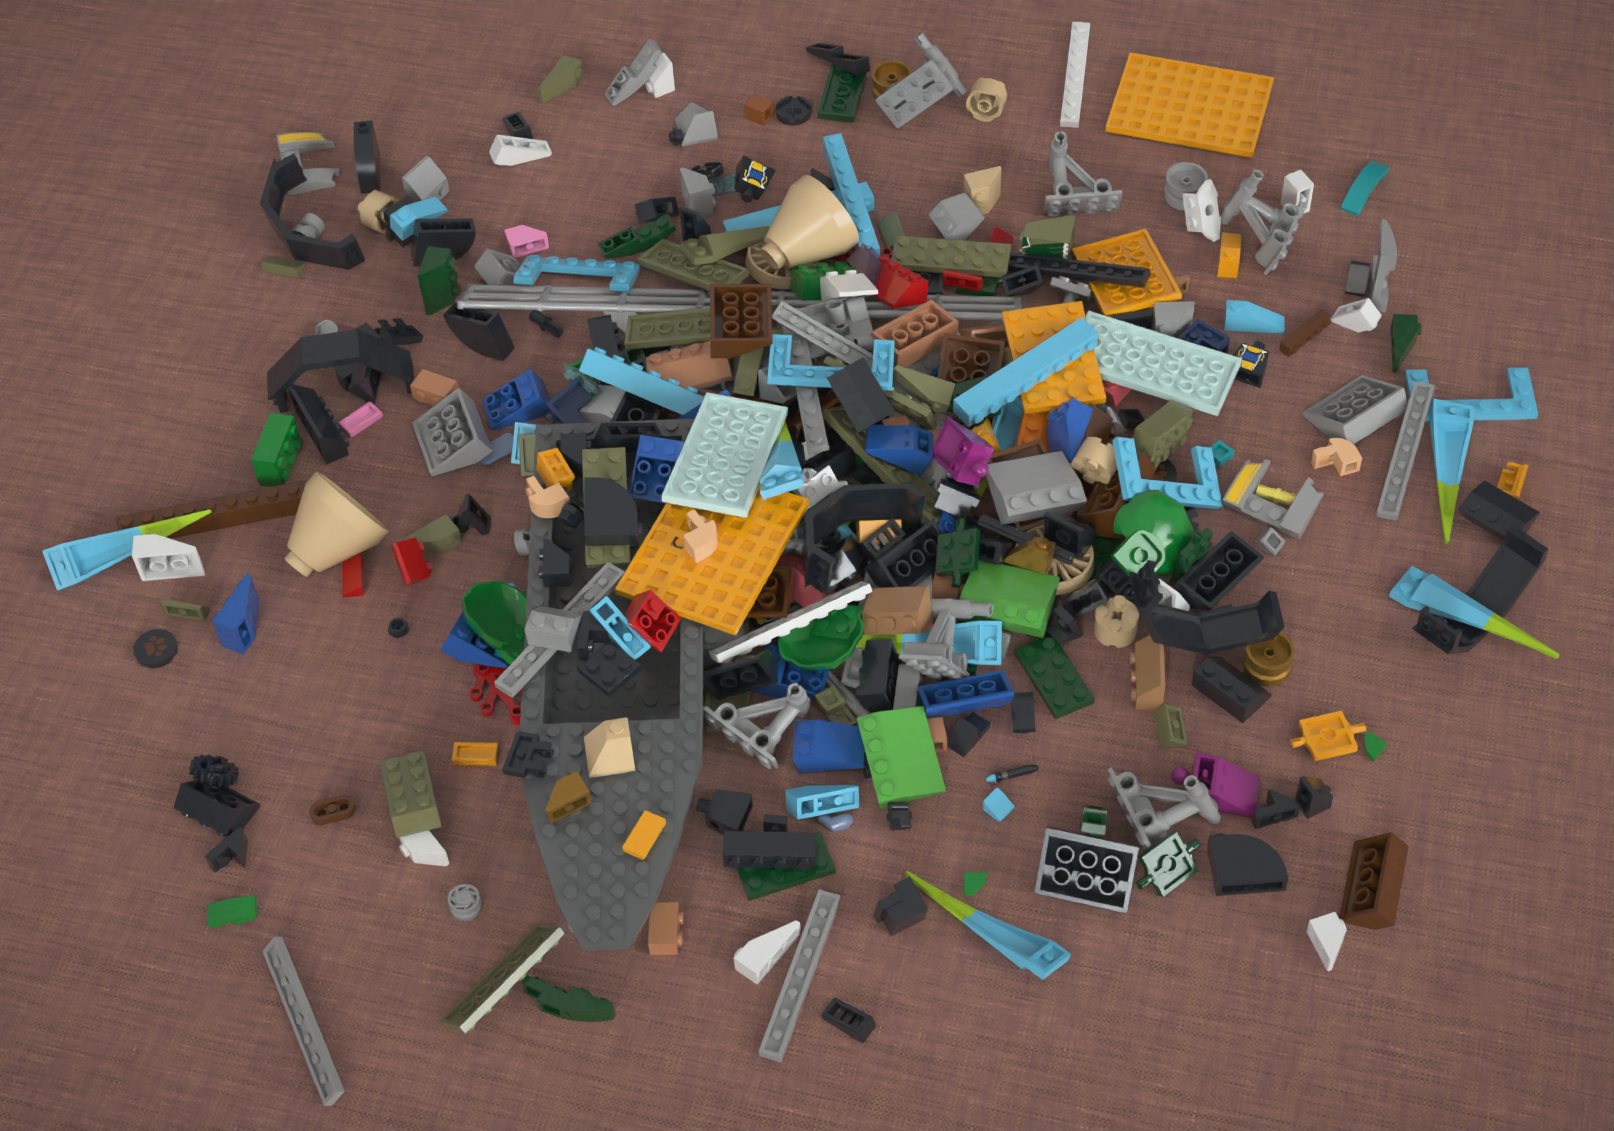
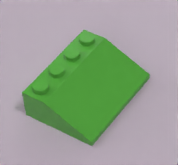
(1018, 596)
(901, 755)

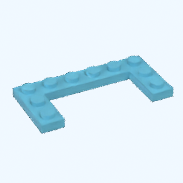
(623, 273)
(782, 373)
(1519, 407)
(1203, 495)

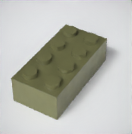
(1163, 432)
(410, 794)

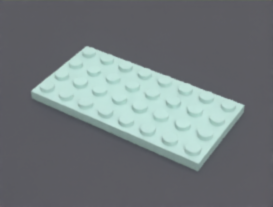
(1163, 364)
(725, 455)

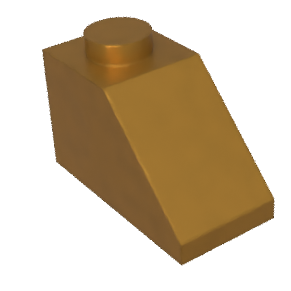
(1033, 555)
(567, 797)

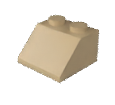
(984, 187)

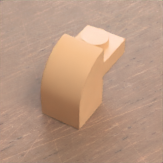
(1340, 453)
(545, 502)
(702, 539)

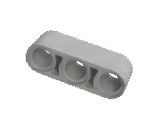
(906, 687)

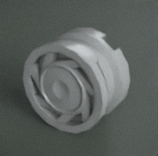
(464, 903)

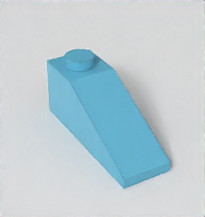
(403, 220)
(1248, 317)
(618, 629)
(821, 800)

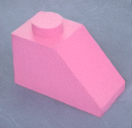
(525, 240)

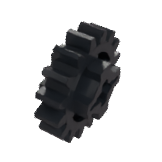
(213, 770)

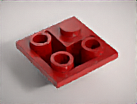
(652, 619)

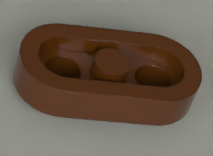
(332, 808)

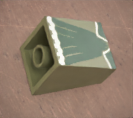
(1049, 237)

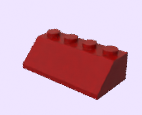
(899, 285)

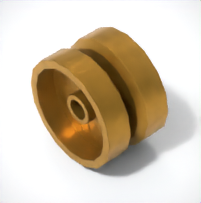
(886, 74)
(1269, 661)

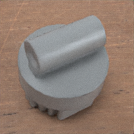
(325, 327)

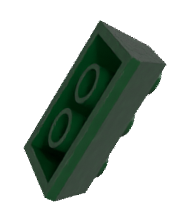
(438, 279)

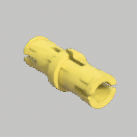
(1275, 495)

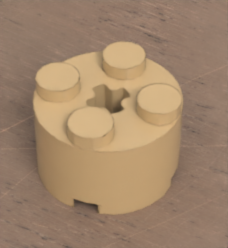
(986, 99)
(372, 210)
(1095, 461)
(1116, 622)

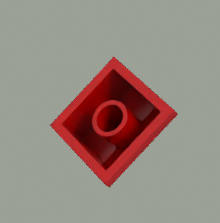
(411, 561)

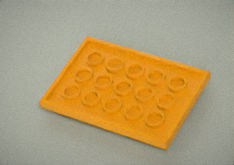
(1133, 250)
(1077, 379)

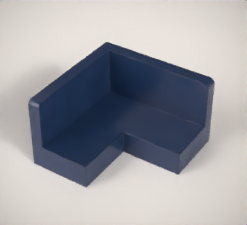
(1207, 336)
(568, 403)

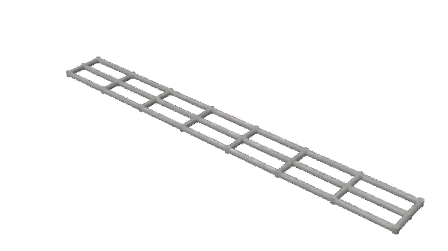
(671, 300)

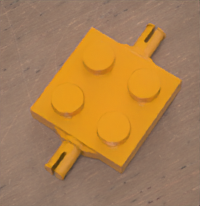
(1328, 735)

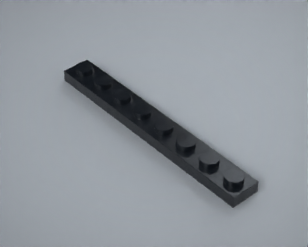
(1081, 269)

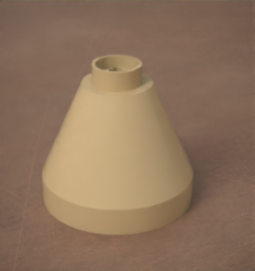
(808, 227)
(330, 527)

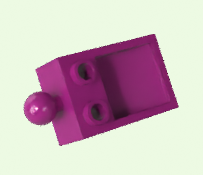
(962, 453)
(1227, 784)

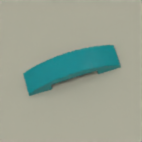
(1363, 186)

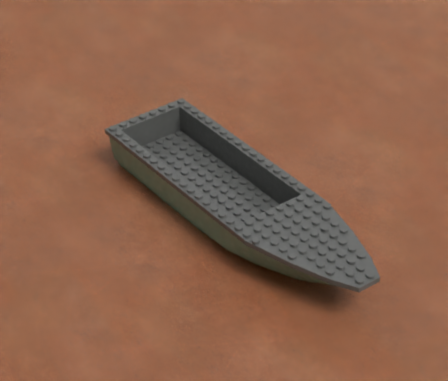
(595, 883)

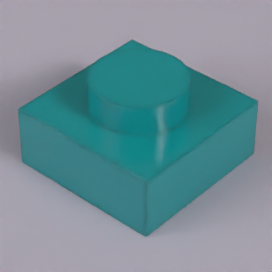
(1221, 453)

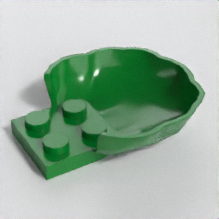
(1154, 531)
(497, 616)
(824, 641)

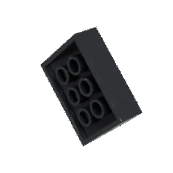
(1087, 869)

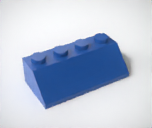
(965, 694)

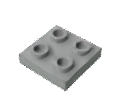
(1072, 291)

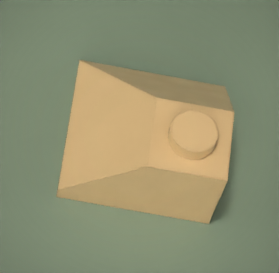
(609, 748)

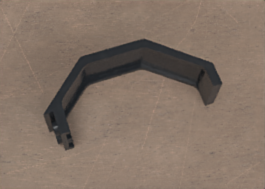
(282, 178)
(337, 350)
(853, 504)
(1495, 588)
(1207, 631)

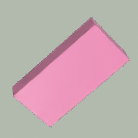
(360, 419)

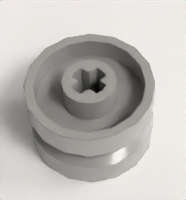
(1181, 179)

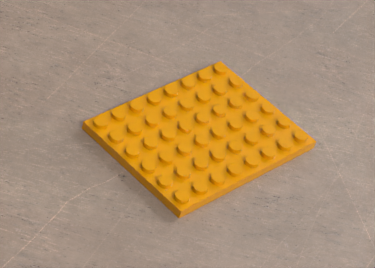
(1190, 104)
(726, 583)

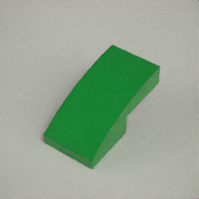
(232, 910)

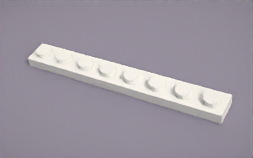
(1075, 75)
(796, 619)

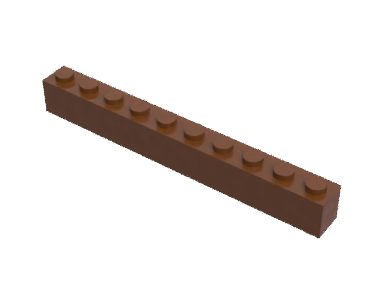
(226, 510)

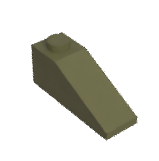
(561, 78)
(747, 373)
(925, 388)
(437, 536)

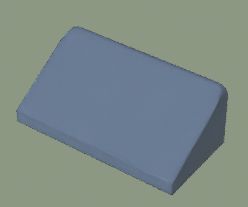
(500, 447)

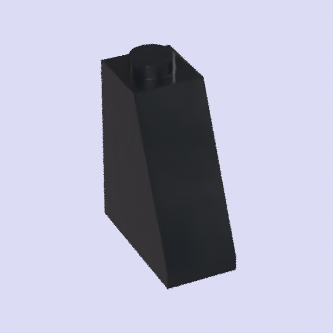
(994, 550)

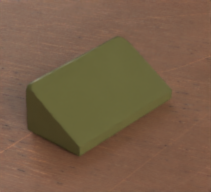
(890, 228)
(283, 266)
(185, 610)
(1170, 727)

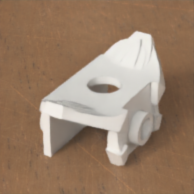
(1203, 211)
(819, 486)

